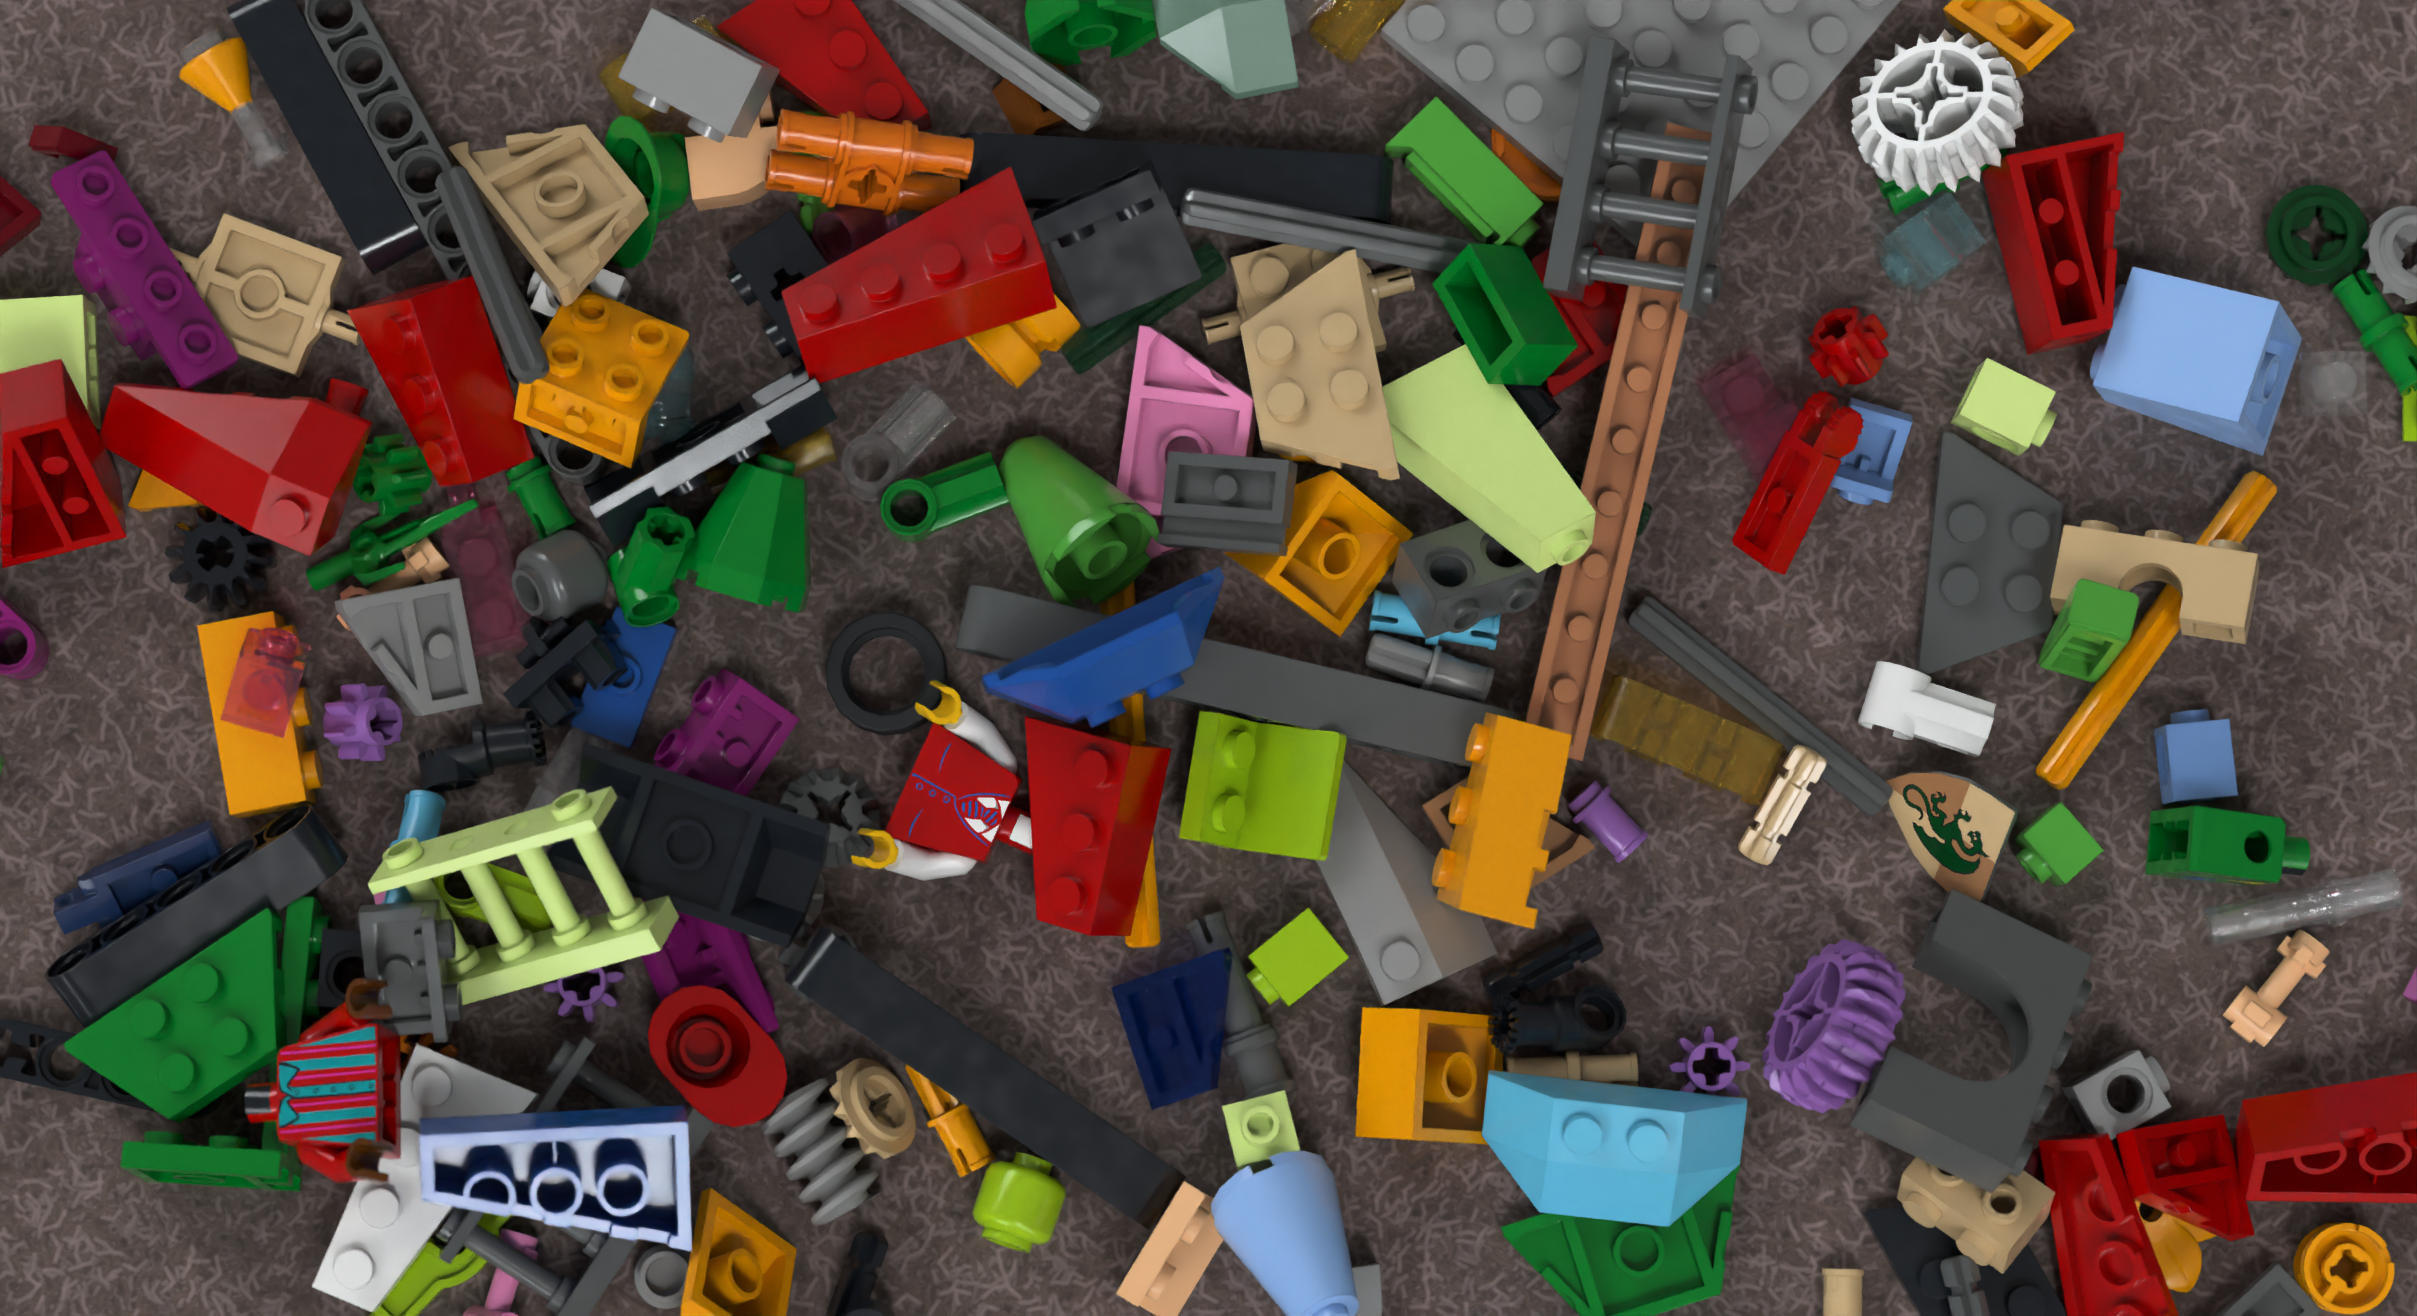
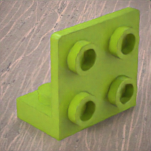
(1262, 787)

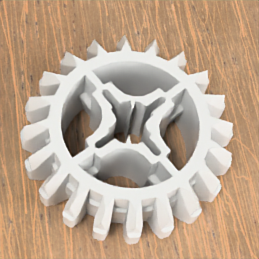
(1953, 126)

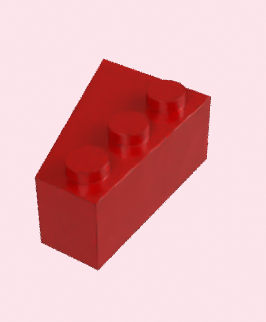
(826, 58)
(2058, 236)
(446, 378)
(53, 469)
(1091, 822)

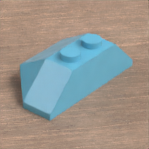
(1611, 1145)

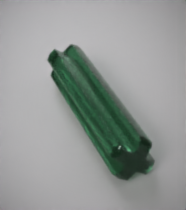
(1102, 340)

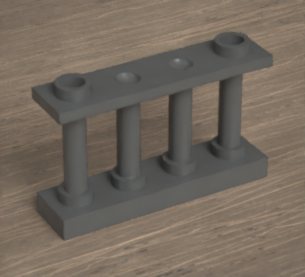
(1600, 138)
(607, 1253)

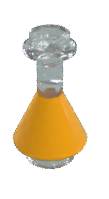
(221, 73)

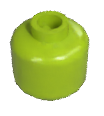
(1019, 1203)

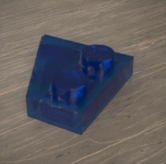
(1177, 1026)

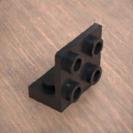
(1118, 244)

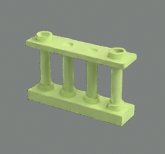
(525, 957)

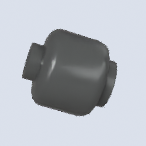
(560, 576)

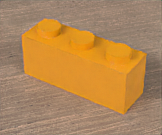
(258, 768)

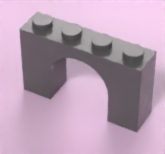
(2033, 990)

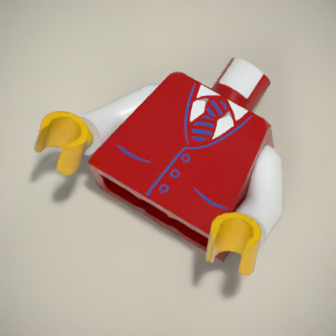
(953, 799)

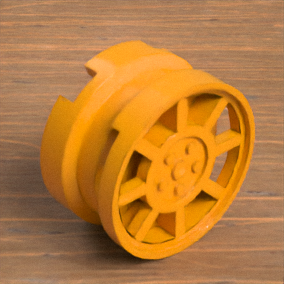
(2344, 1267)

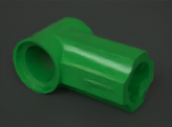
(951, 496)
(647, 567)

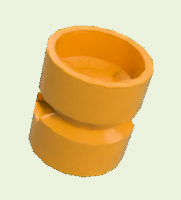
(1016, 346)

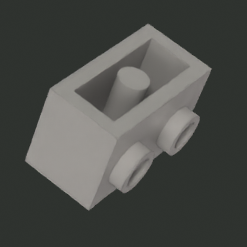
(698, 75)

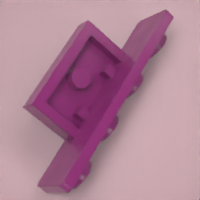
(137, 275)
(712, 957)

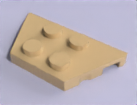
(557, 202)
(1320, 373)

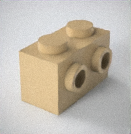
(1984, 1224)

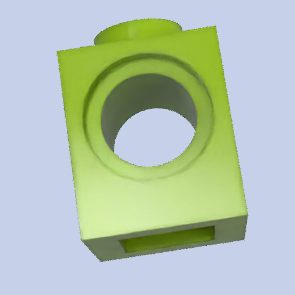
(1295, 960)

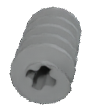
(819, 1153)

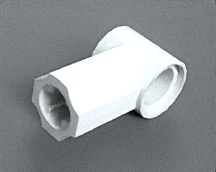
(1917, 708)

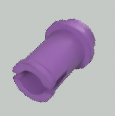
(1607, 820)

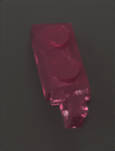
(484, 562)

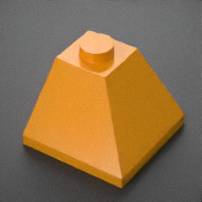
(1335, 551)
(736, 1264)

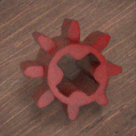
(1848, 346)

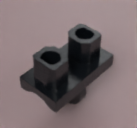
(584, 650)

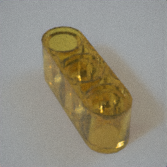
(1687, 738)

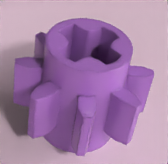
(362, 722)
(598, 994)
(1719, 1052)

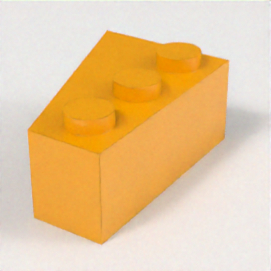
(1502, 819)

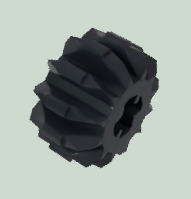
(218, 580)

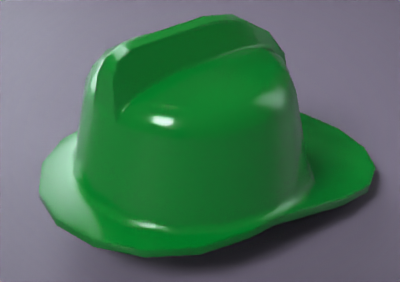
(659, 171)

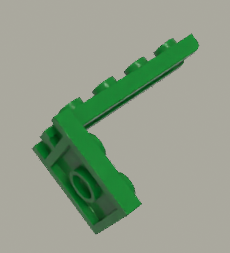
(230, 1159)

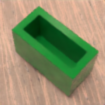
(1504, 314)

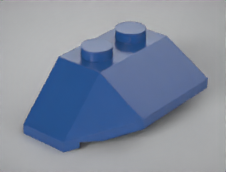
(1114, 658)

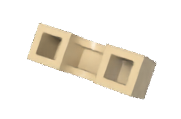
(2213, 580)

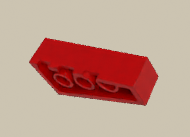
(924, 284)

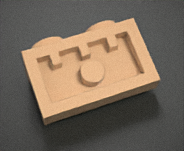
(1173, 1255)

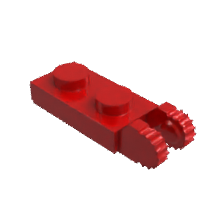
(1797, 481)

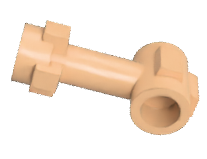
(422, 563)
(2257, 1014)

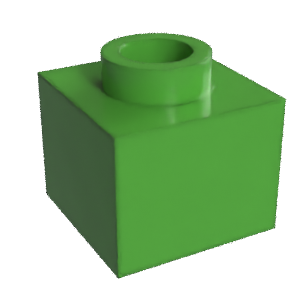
(2055, 846)

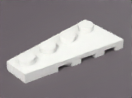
(389, 1222)

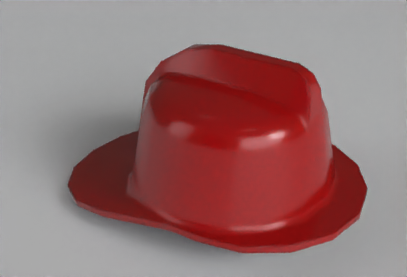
(717, 1056)

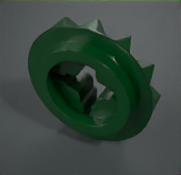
(2337, 216)

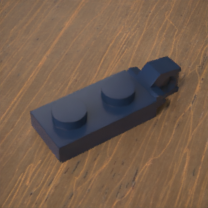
(135, 877)

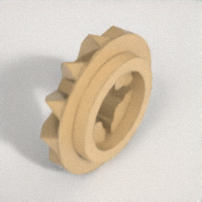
(891, 1124)

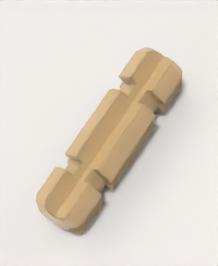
(1782, 804)

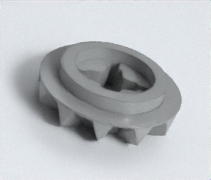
(2385, 246)

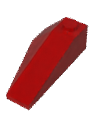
(253, 459)

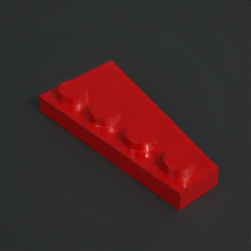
(2099, 1232)

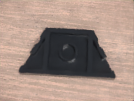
(1916, 1259)

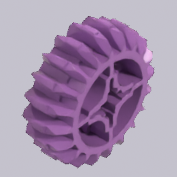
(1833, 1026)

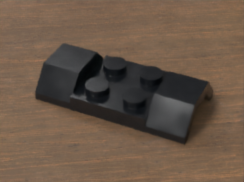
(785, 407)
(702, 847)

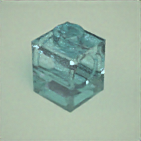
(1930, 245)

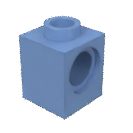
(2195, 758)

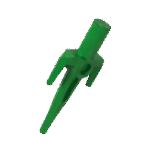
(372, 552)

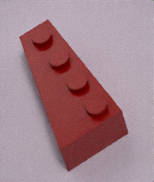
(2331, 1143)

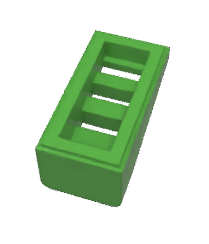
(2089, 631)

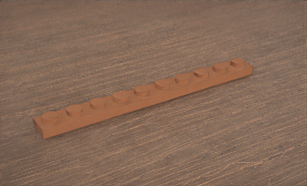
(1617, 472)

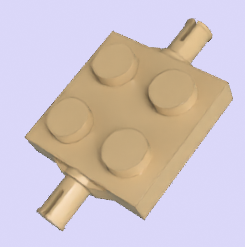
(1274, 271)
(269, 293)

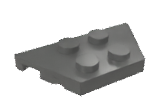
(1986, 559)

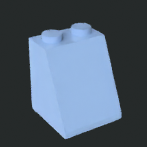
(2197, 357)

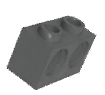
(1461, 578)

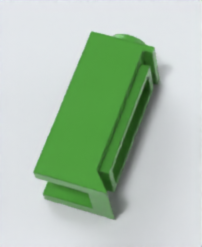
(1466, 177)

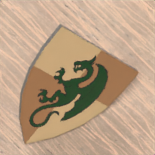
(1953, 828)

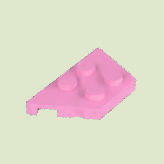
(1177, 408)

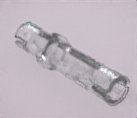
(2317, 904)

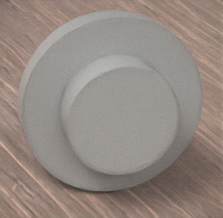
(662, 1276)

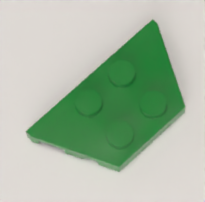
(196, 1025)
(1627, 1265)

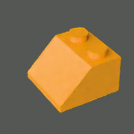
(1424, 1074)

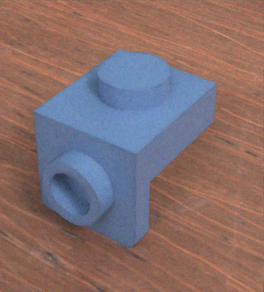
(1872, 465)

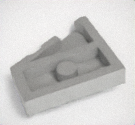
(419, 643)

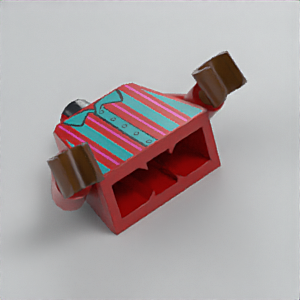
(339, 1090)

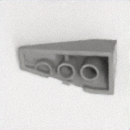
(1387, 898)

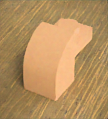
(731, 170)

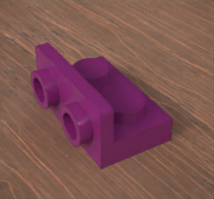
(726, 735)

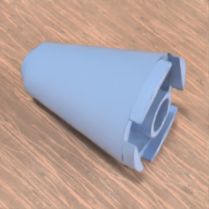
(1290, 1234)

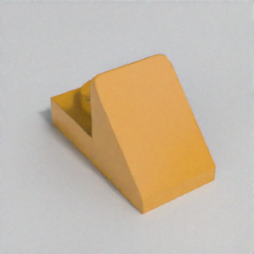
(2017, 28)

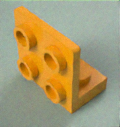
(601, 376)

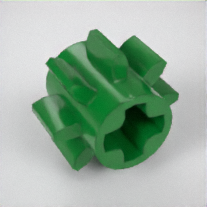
(392, 474)

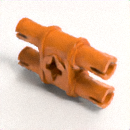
(866, 162)

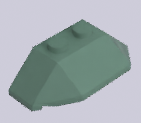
(1231, 42)

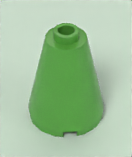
(1075, 522)

